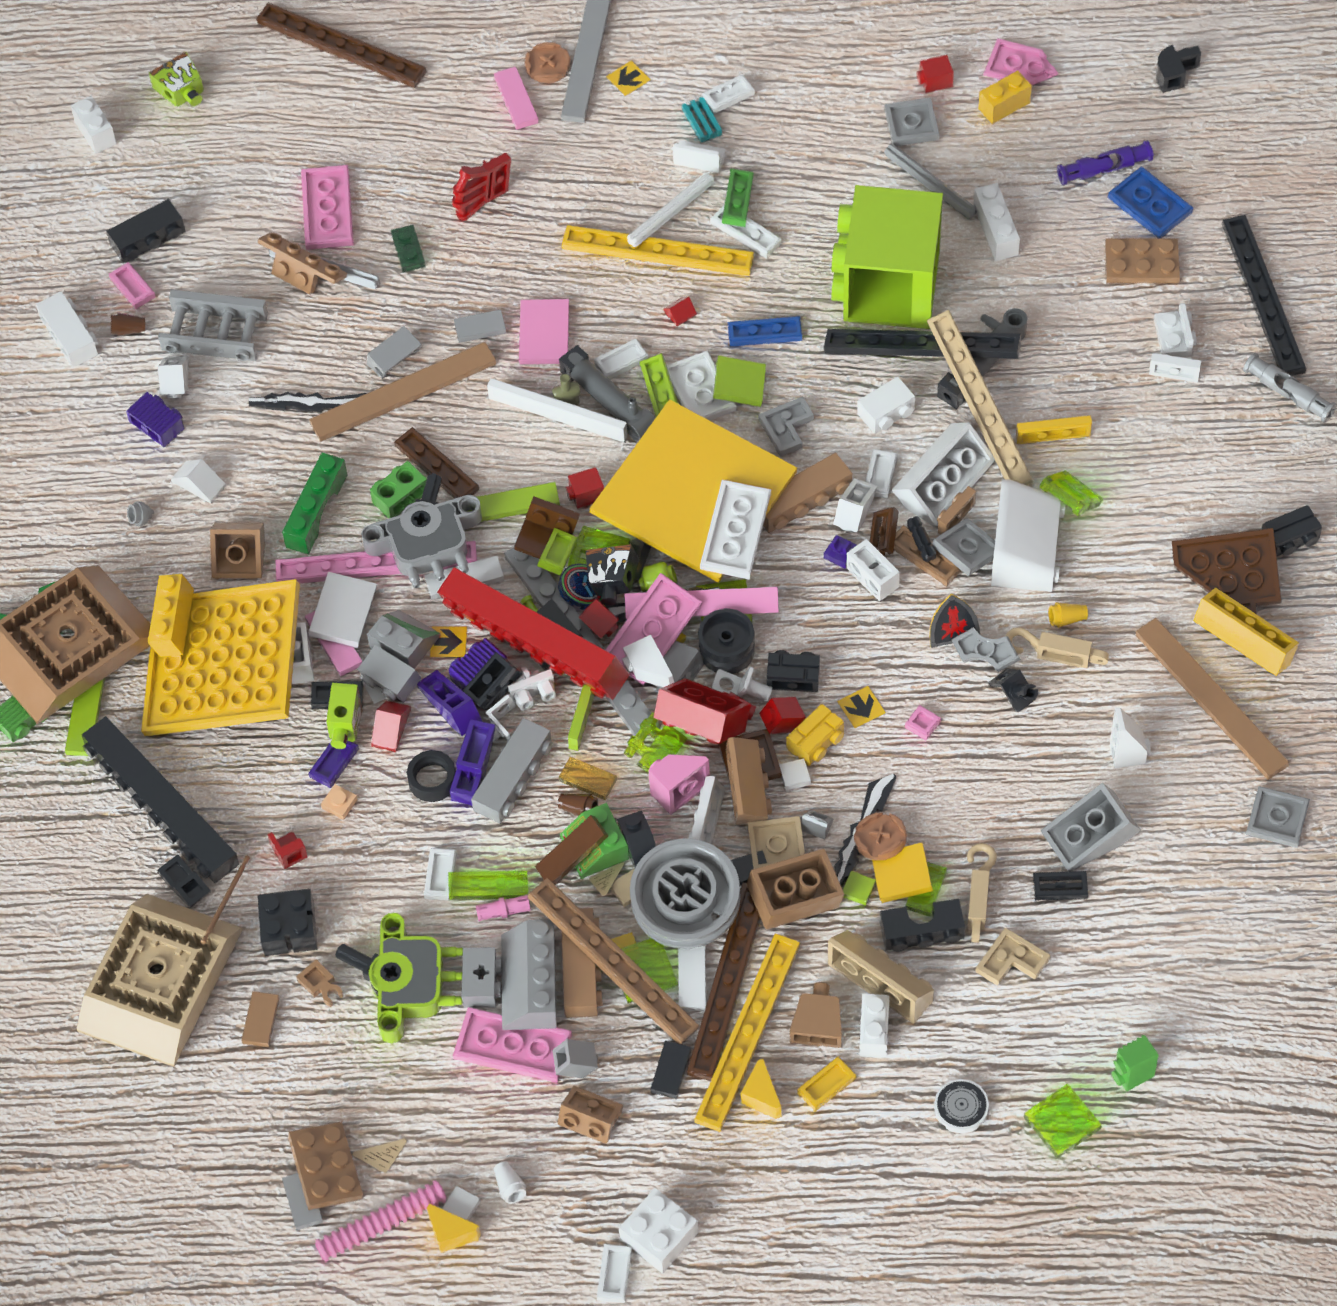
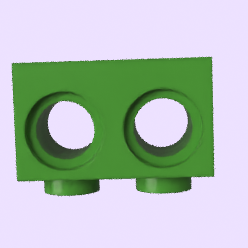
(401, 493)

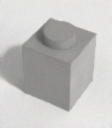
(575, 1058)

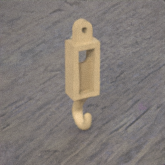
(1061, 648)
(979, 890)

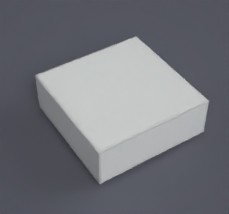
(795, 774)
(461, 1203)

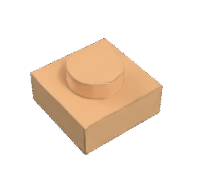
(339, 801)

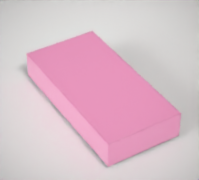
(132, 285)

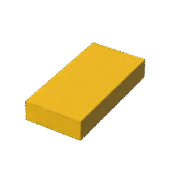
(826, 1083)

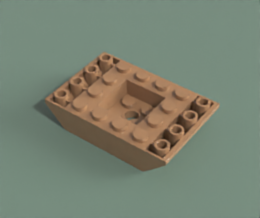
(52, 670)

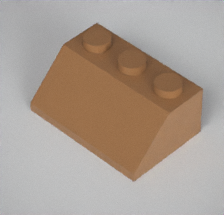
(747, 780)

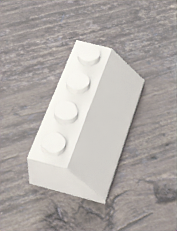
(943, 471)

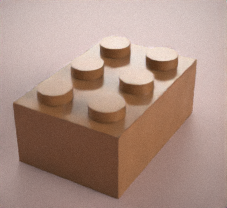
(795, 889)

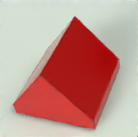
(680, 310)

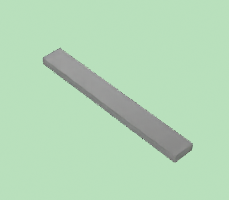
(585, 61)

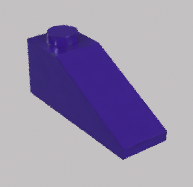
(449, 701)

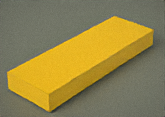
(1053, 429)

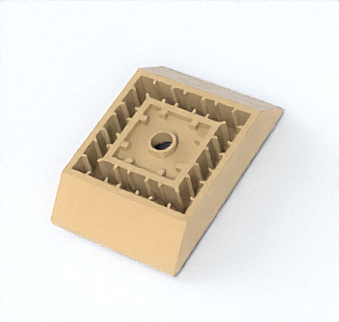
(158, 1010)

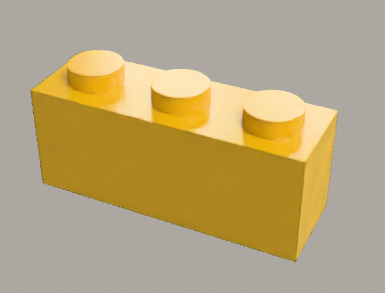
(170, 615)

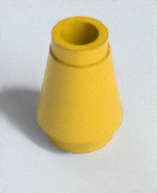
(1065, 614)

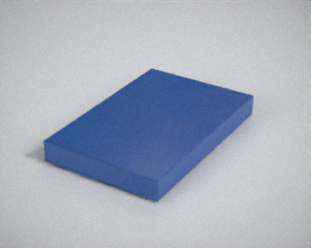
(1150, 202)

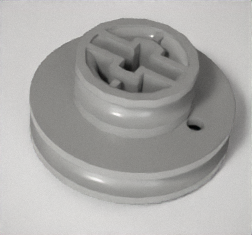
(685, 870)

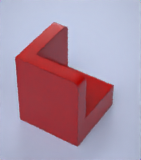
(288, 849)

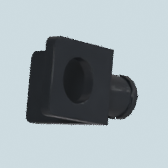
(1015, 688)

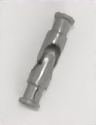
(1302, 395)

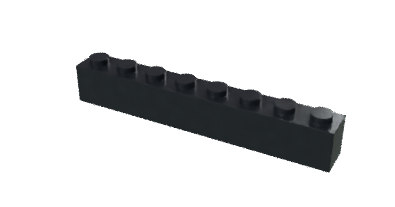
(160, 800)

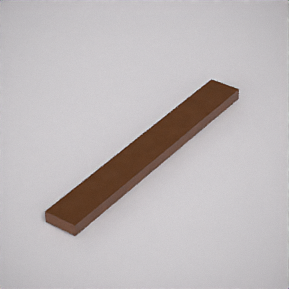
(341, 45)
(725, 989)

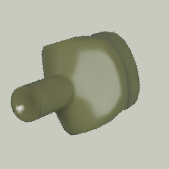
(567, 391)

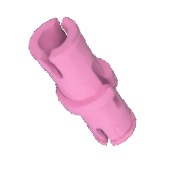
(503, 908)

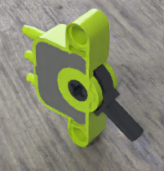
(418, 973)

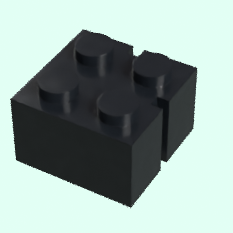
(286, 916)

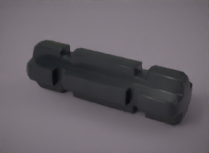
(921, 539)

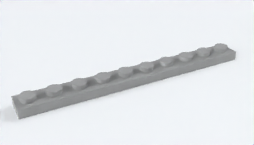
(543, 588)

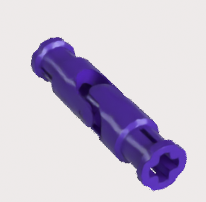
(1089, 167)

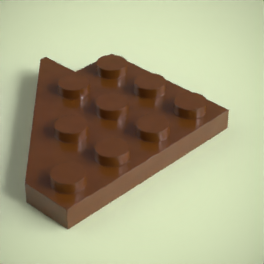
(1234, 563)

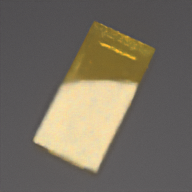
(587, 778)

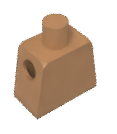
(817, 1019)

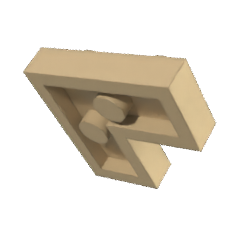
(1011, 951)

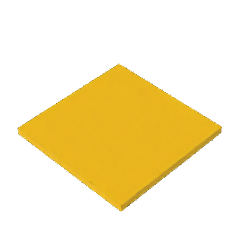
(674, 478)

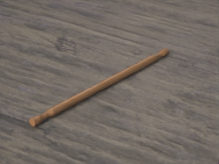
(225, 900)

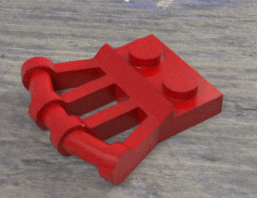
(486, 184)

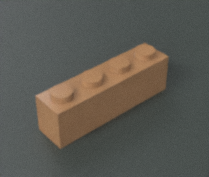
(808, 490)
(580, 978)

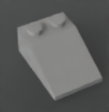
(1090, 828)

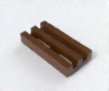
(886, 532)

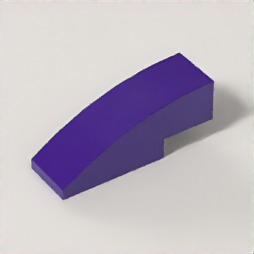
(472, 761)

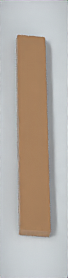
(402, 391)
(1212, 699)
(613, 961)

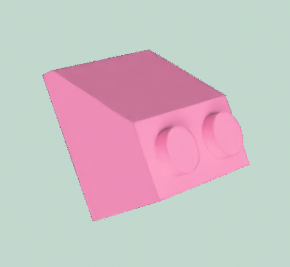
(677, 779)

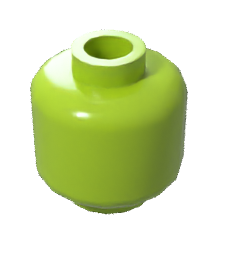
(652, 571)

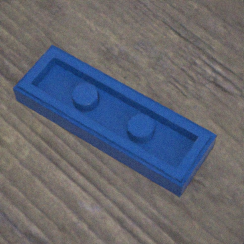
(764, 331)

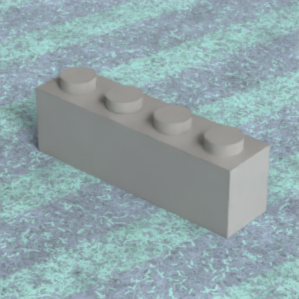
(512, 770)

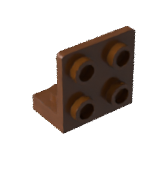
(540, 523)

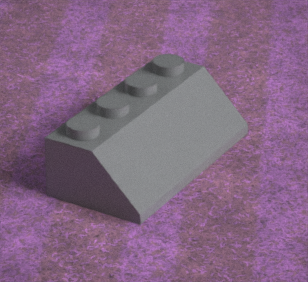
(529, 976)

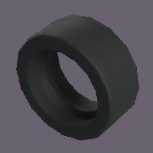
(428, 758)

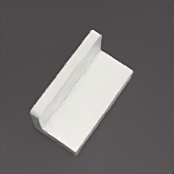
(698, 156)

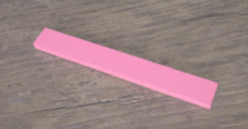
(348, 564)

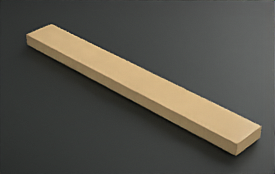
(979, 398)

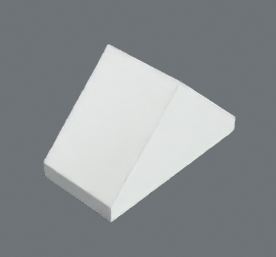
(199, 479)

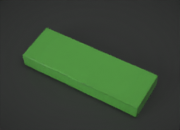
(737, 197)

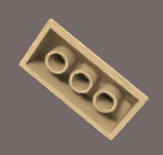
(879, 975)

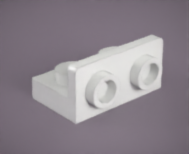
(1175, 332)

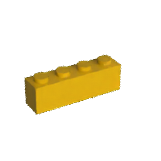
(1246, 631)

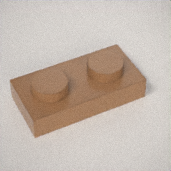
(957, 511)

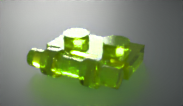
(665, 742)

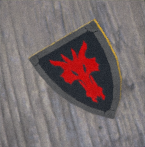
(951, 620)

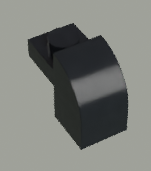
(1173, 66)

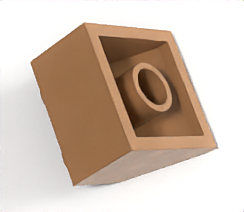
(237, 550)

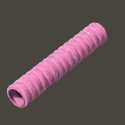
(380, 1220)

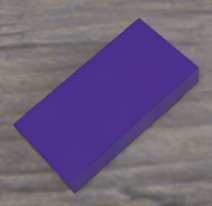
(332, 763)

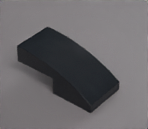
(183, 881)

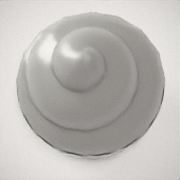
(139, 513)

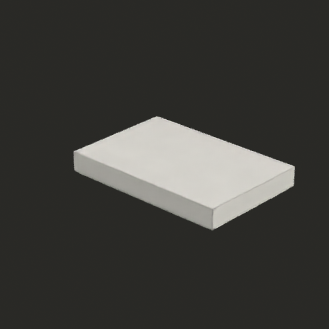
(694, 386)
(342, 609)

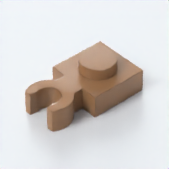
(318, 980)

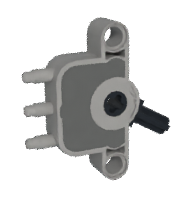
(426, 533)

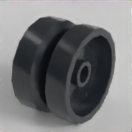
(726, 641)

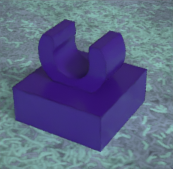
(837, 551)

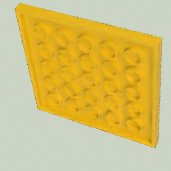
(232, 662)

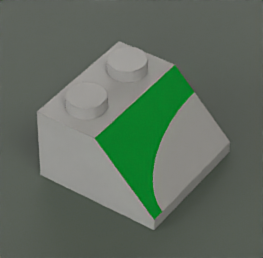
(402, 637)

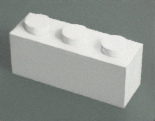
(996, 222)
(67, 329)

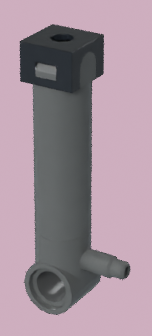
(948, 387)
(603, 390)

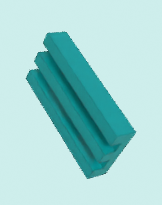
(695, 106)

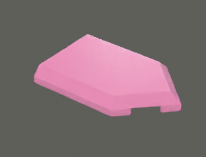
(1011, 56)

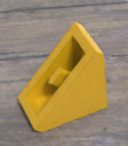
(760, 1092)
(450, 1229)

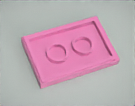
(543, 330)

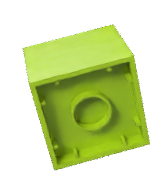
(887, 256)

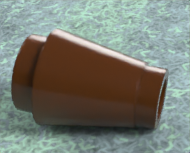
(127, 324)
(576, 803)

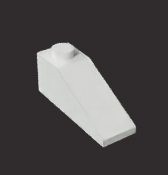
(1127, 741)

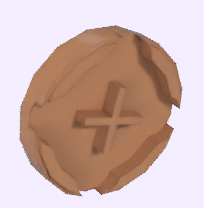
(547, 62)
(880, 836)

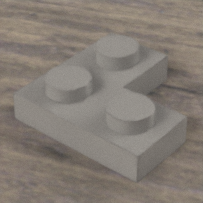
(782, 420)

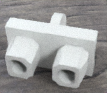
(530, 685)

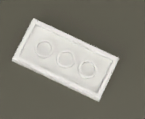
(735, 529)

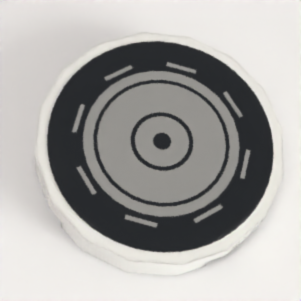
(961, 1106)

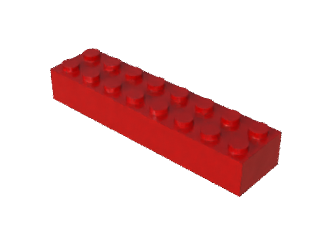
(533, 633)

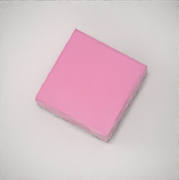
(922, 722)

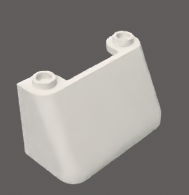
(1026, 538)

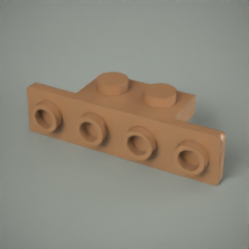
(298, 265)

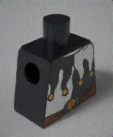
(611, 571)

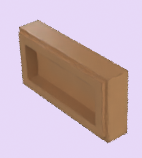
(260, 1019)

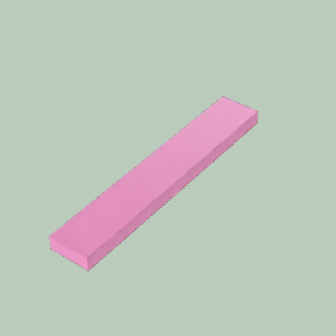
(744, 600)

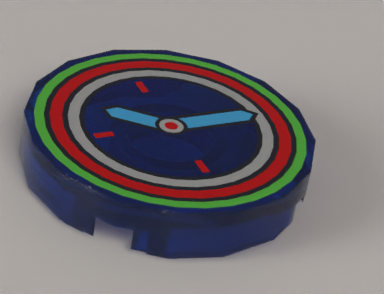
(575, 586)

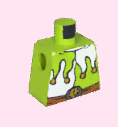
(178, 81)
(345, 720)

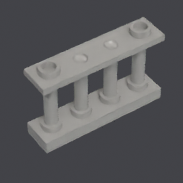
(215, 305)

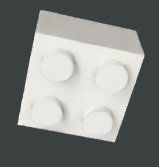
(658, 1230)

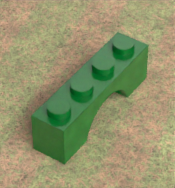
(305, 518)

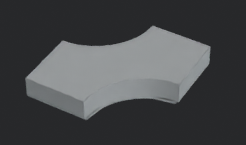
(997, 652)

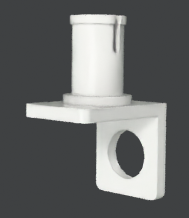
(743, 685)
(494, 716)

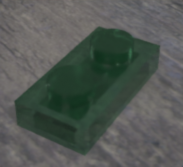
(408, 248)

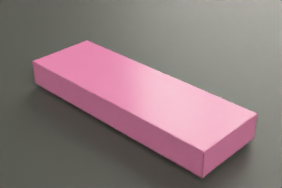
(516, 98)
(342, 656)

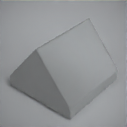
(816, 824)

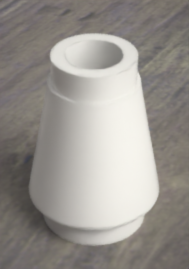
(509, 1183)

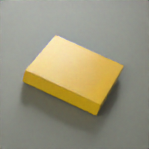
(903, 874)

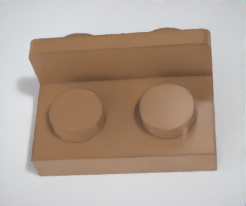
(589, 1114)

